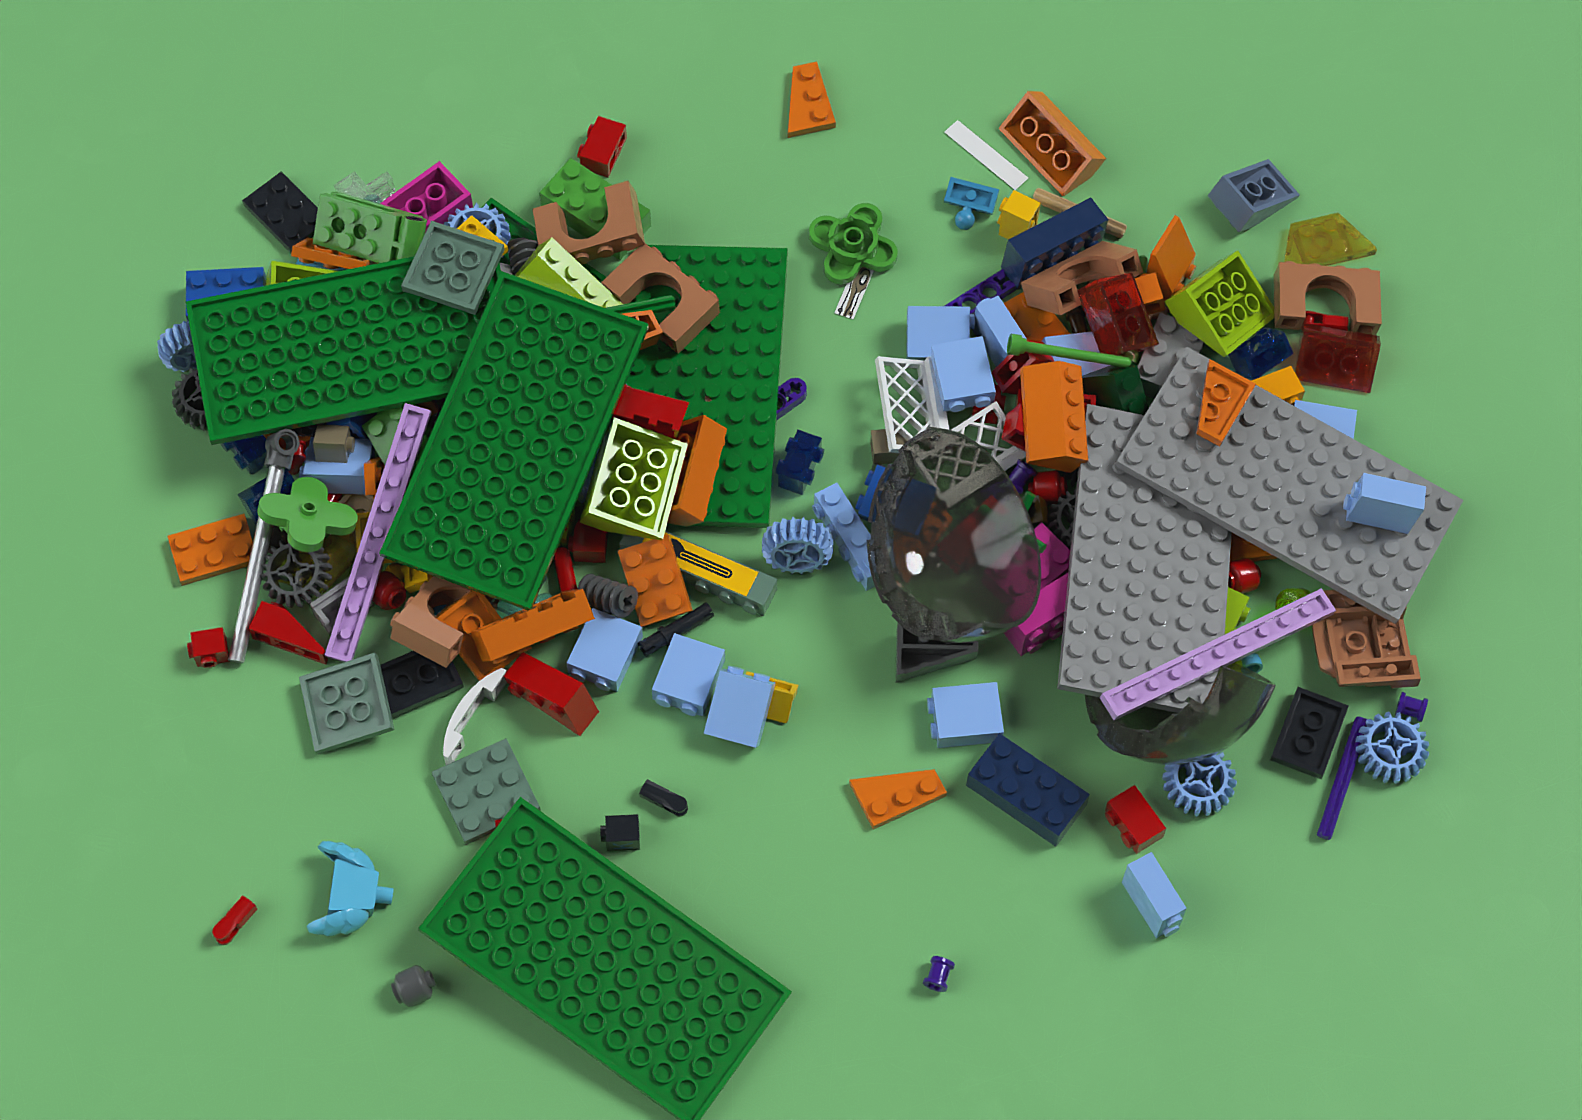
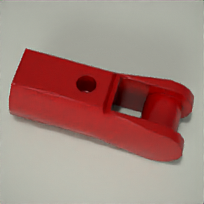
(1326, 320)
(298, 458)
(564, 570)
(234, 920)

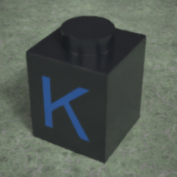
(621, 832)

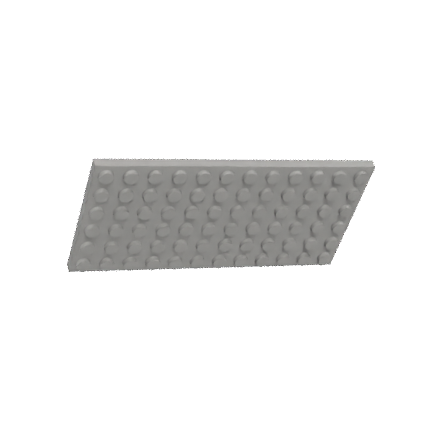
(1285, 488)
(1139, 576)

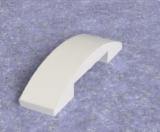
(487, 687)

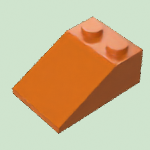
(1172, 259)

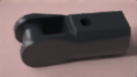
(664, 798)

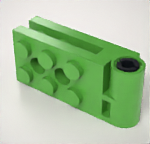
(367, 228)

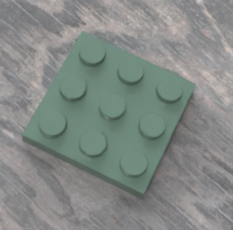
(453, 267)
(346, 703)
(483, 789)

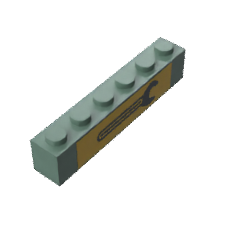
(718, 575)

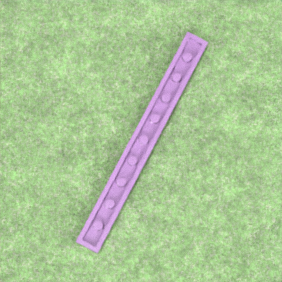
(368, 561)
(1217, 653)

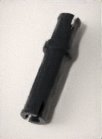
(680, 626)

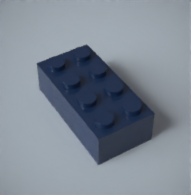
(1053, 241)
(1027, 789)

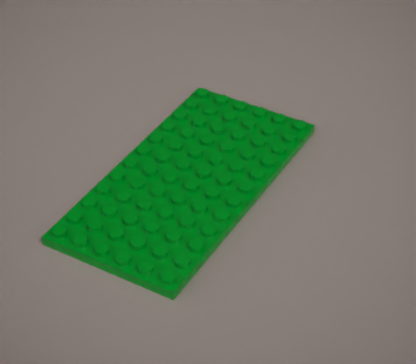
(324, 350)
(733, 365)
(514, 441)
(605, 962)

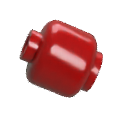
(1049, 486)
(1244, 575)
(389, 592)

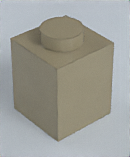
(333, 443)
(880, 449)

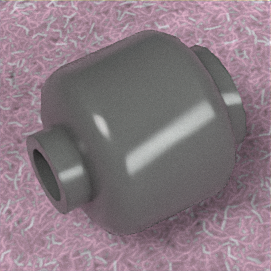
(413, 986)

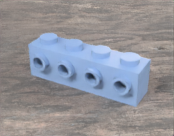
(846, 530)

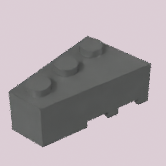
(922, 656)

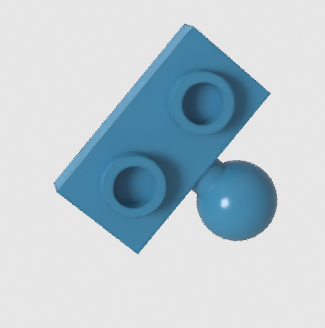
(970, 197)

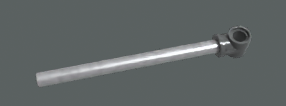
(278, 462)

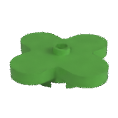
(853, 243)
(307, 514)

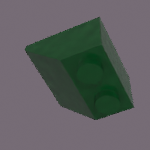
(1117, 388)

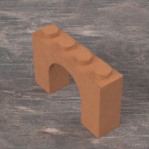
(620, 232)
(648, 268)
(1356, 286)
(1056, 288)
(422, 631)

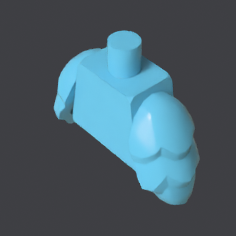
(352, 891)

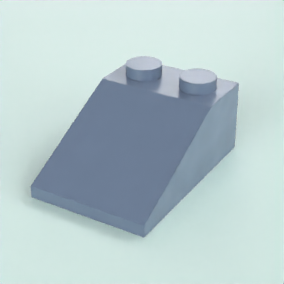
(1252, 194)

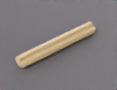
(1061, 204)

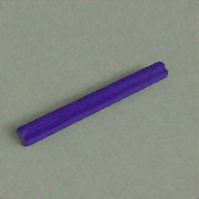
(1341, 782)

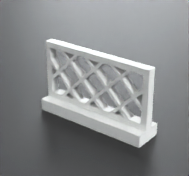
(927, 387)
(1008, 456)

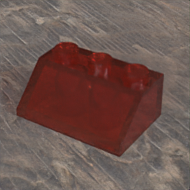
(1117, 315)
(1337, 357)

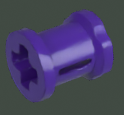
(1021, 475)
(1411, 706)
(938, 974)

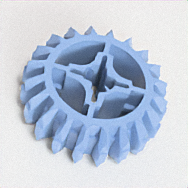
(487, 217)
(176, 348)
(797, 545)
(1411, 743)
(1207, 798)

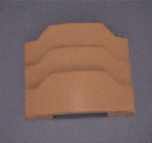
(1363, 647)

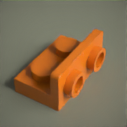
(372, 474)

